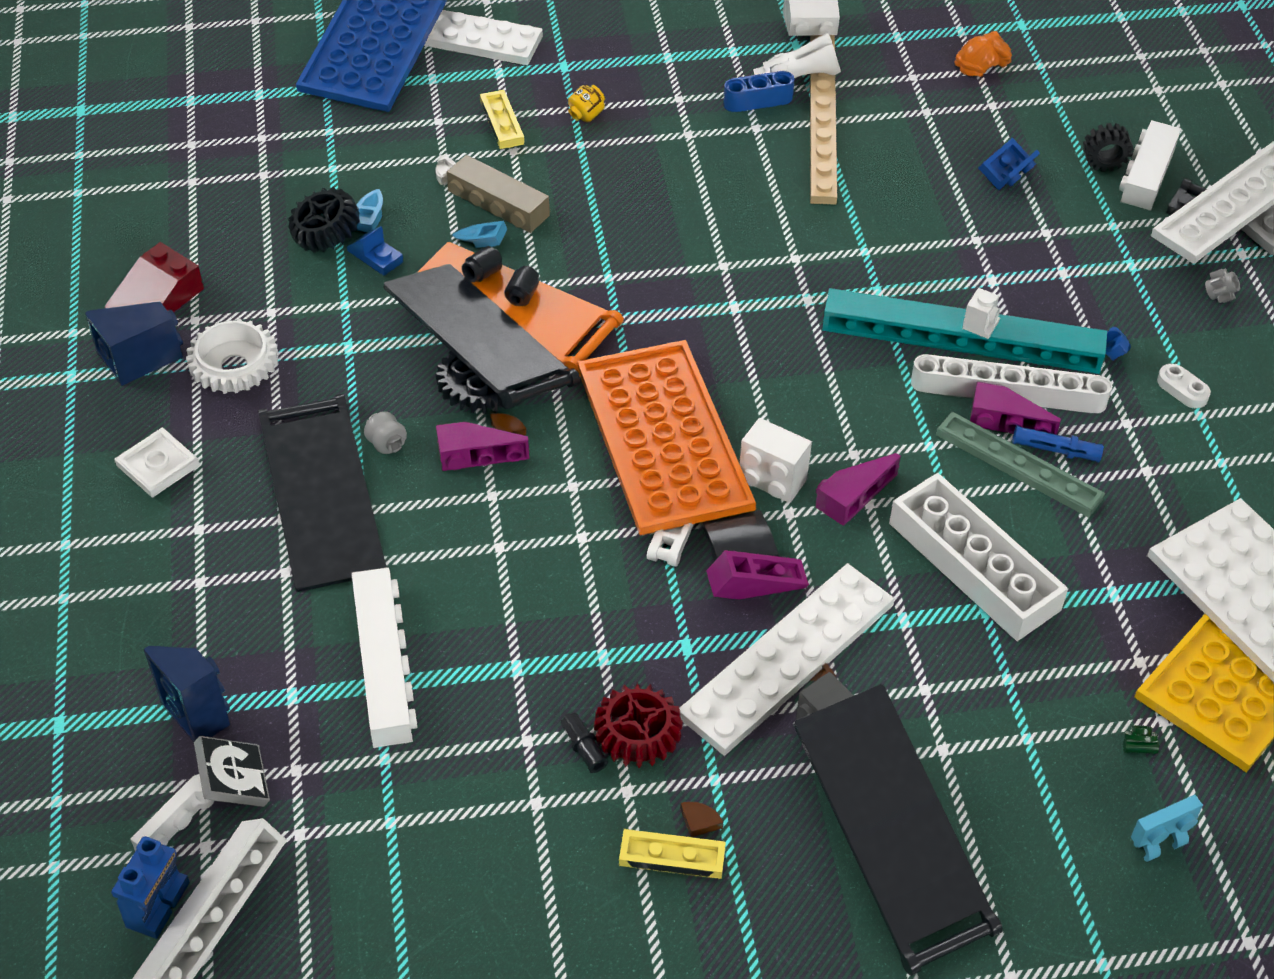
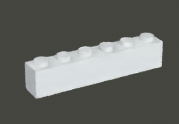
(382, 658)
(214, 903)

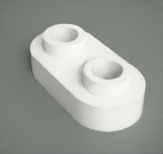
(1183, 386)

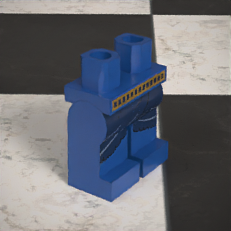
(149, 887)

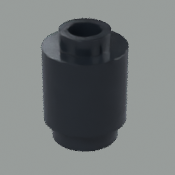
(482, 264)
(522, 286)

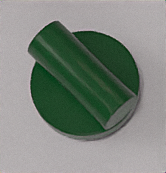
(1141, 740)

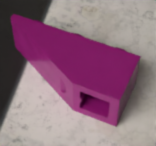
(1002, 409)
(476, 445)

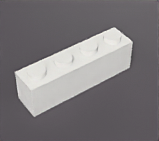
(1149, 165)

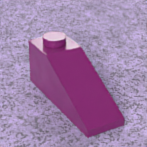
(854, 487)
(753, 575)

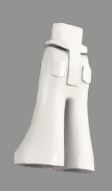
(809, 59)

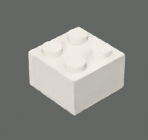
(775, 459)

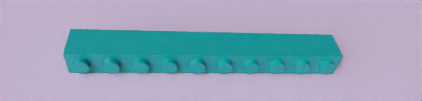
(942, 329)

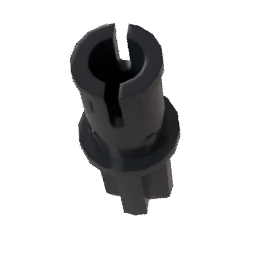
(584, 742)

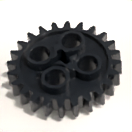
(464, 387)

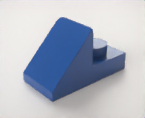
(375, 252)

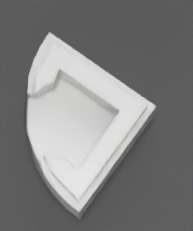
(443, 164)

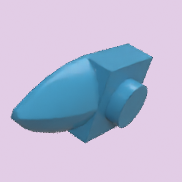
(370, 211)
(483, 234)

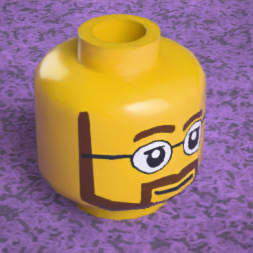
(586, 103)

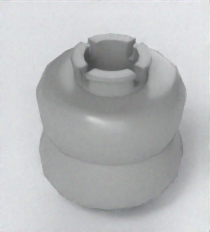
(385, 432)

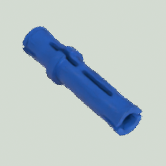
(1060, 444)

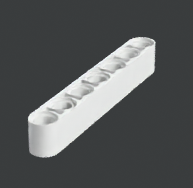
(1039, 385)

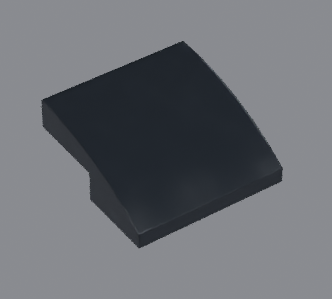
(740, 533)

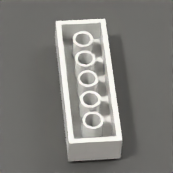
(978, 556)

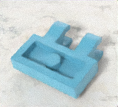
(1170, 820)

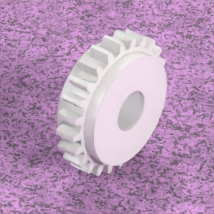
(231, 340)

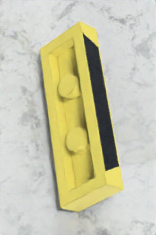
(502, 119)
(672, 853)

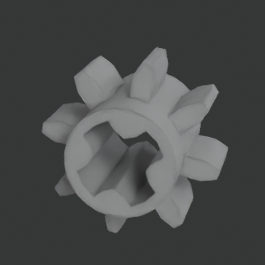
(1222, 285)

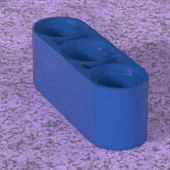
(758, 91)

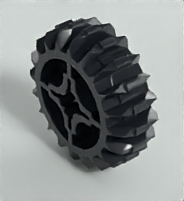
(323, 220)

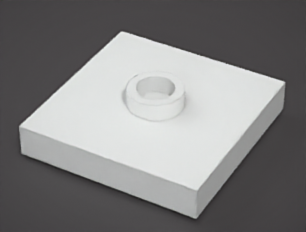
(157, 462)

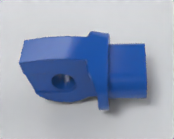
(1116, 343)

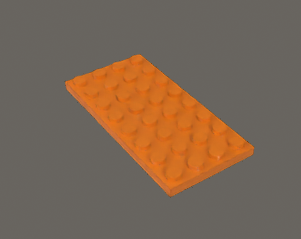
(665, 437)

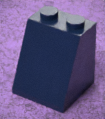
(135, 339)

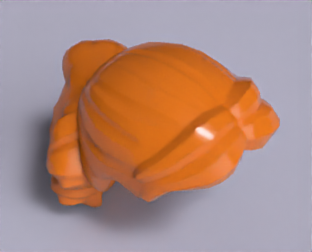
(982, 53)

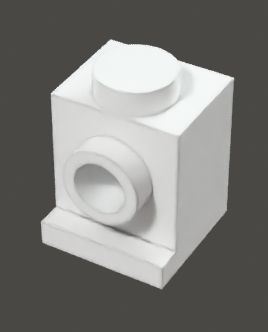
(982, 313)

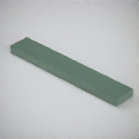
(1020, 464)

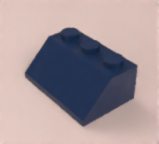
(189, 689)

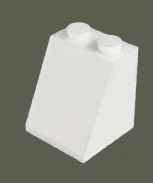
(811, 17)

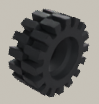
(1103, 137)

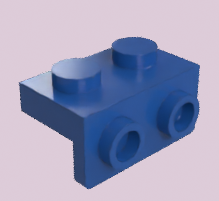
(1007, 163)

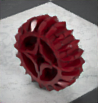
(625, 737)

